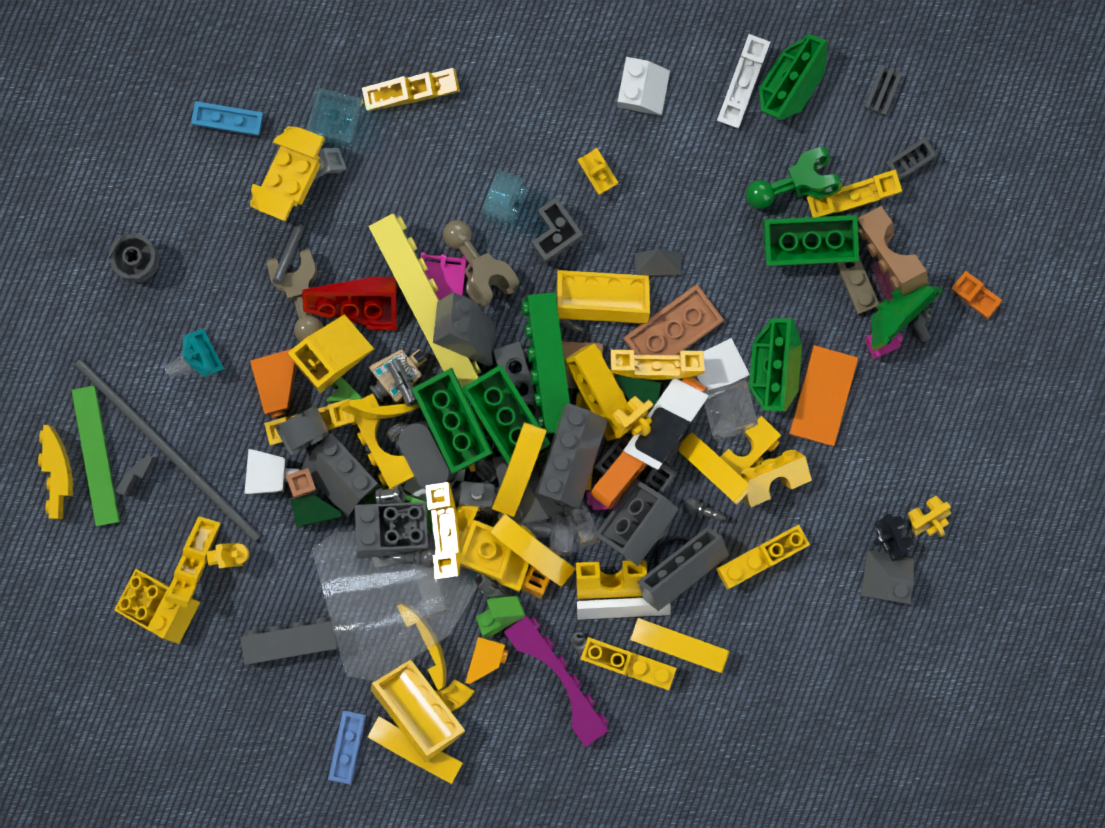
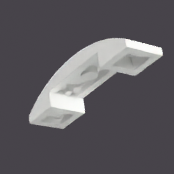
(743, 81)

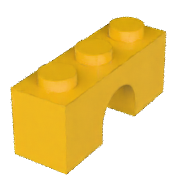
(762, 438)
(790, 467)
(595, 584)

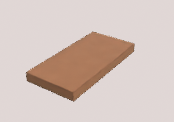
(675, 325)

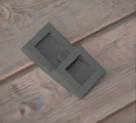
(140, 469)

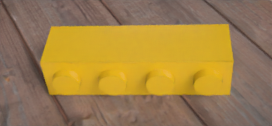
(597, 385)

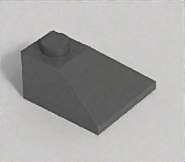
(888, 578)

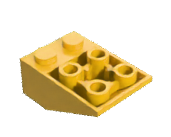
(330, 352)
(146, 605)

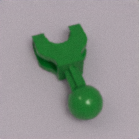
(802, 179)

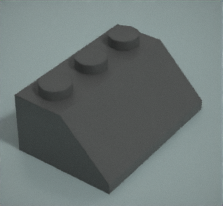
(340, 475)
(637, 522)

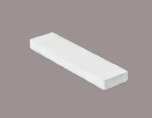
(618, 608)

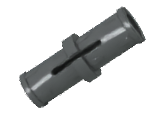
(402, 382)
(490, 587)

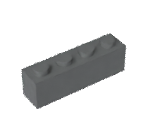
(683, 568)
(288, 642)

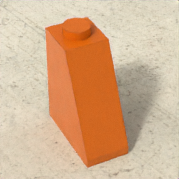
(275, 382)

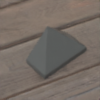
(658, 263)

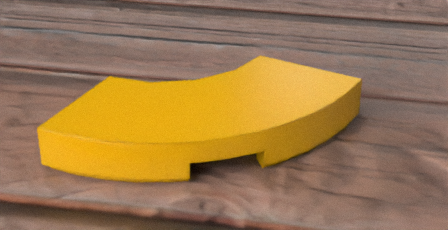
(455, 695)

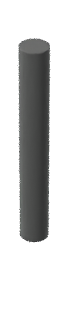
(288, 254)

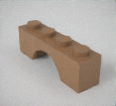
(904, 270)

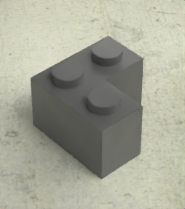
(561, 231)

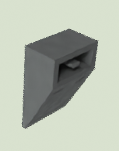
(390, 529)

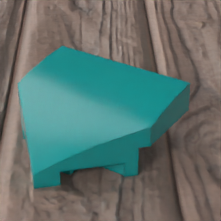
(200, 353)

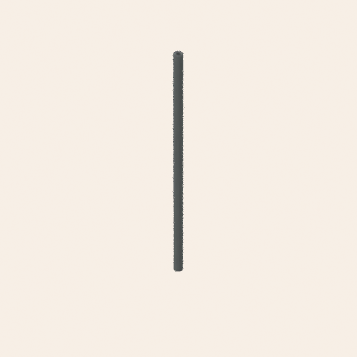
(167, 450)

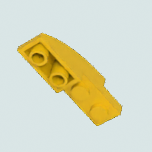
(55, 461)
(762, 556)
(628, 663)

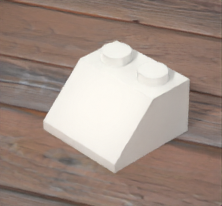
(643, 86)

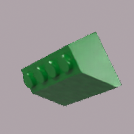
(810, 240)
(500, 409)
(452, 421)

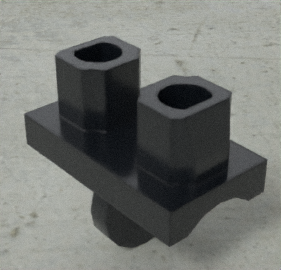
(890, 537)

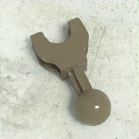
(482, 269)
(292, 285)

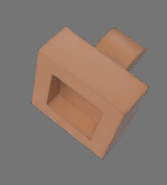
(300, 483)

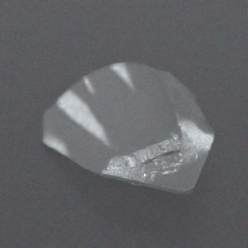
(385, 607)

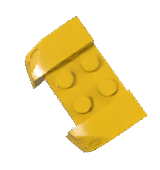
(289, 173)
(486, 553)

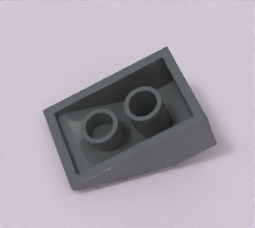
(464, 328)

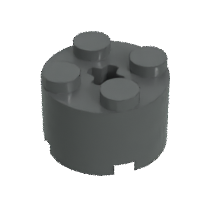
(134, 244)
(302, 429)

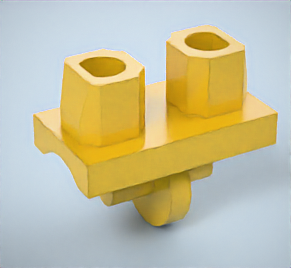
(597, 171)
(638, 412)
(932, 521)
(228, 555)

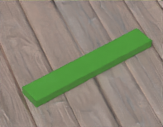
(95, 456)

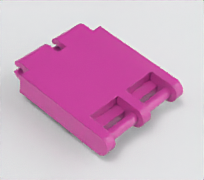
(447, 276)

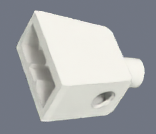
(266, 473)

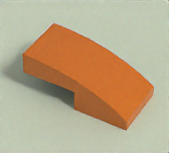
(976, 295)

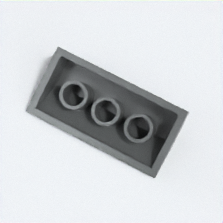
(571, 456)

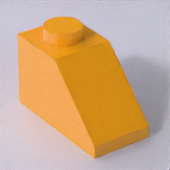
(486, 658)

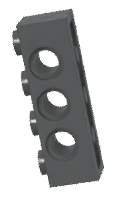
(515, 353)

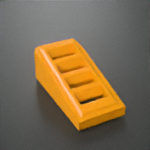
(531, 589)

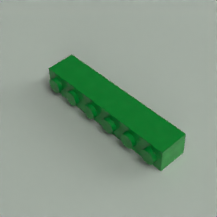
(547, 358)

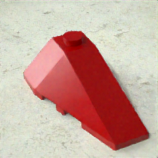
(363, 301)

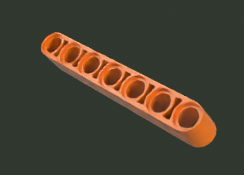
(626, 469)

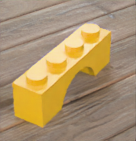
(393, 468)

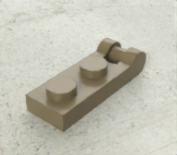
(858, 286)

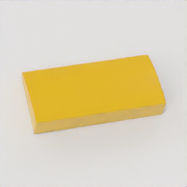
(603, 296)
(417, 710)

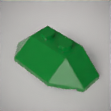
(793, 77)
(899, 312)
(776, 365)

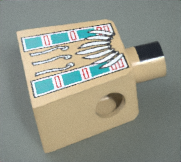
(409, 364)

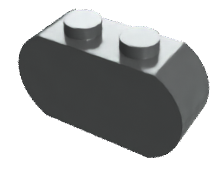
(424, 455)

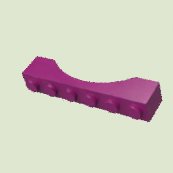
(585, 721)

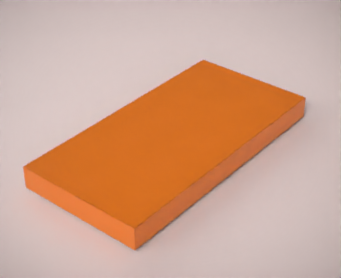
(823, 396)

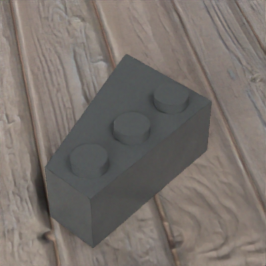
(531, 506)

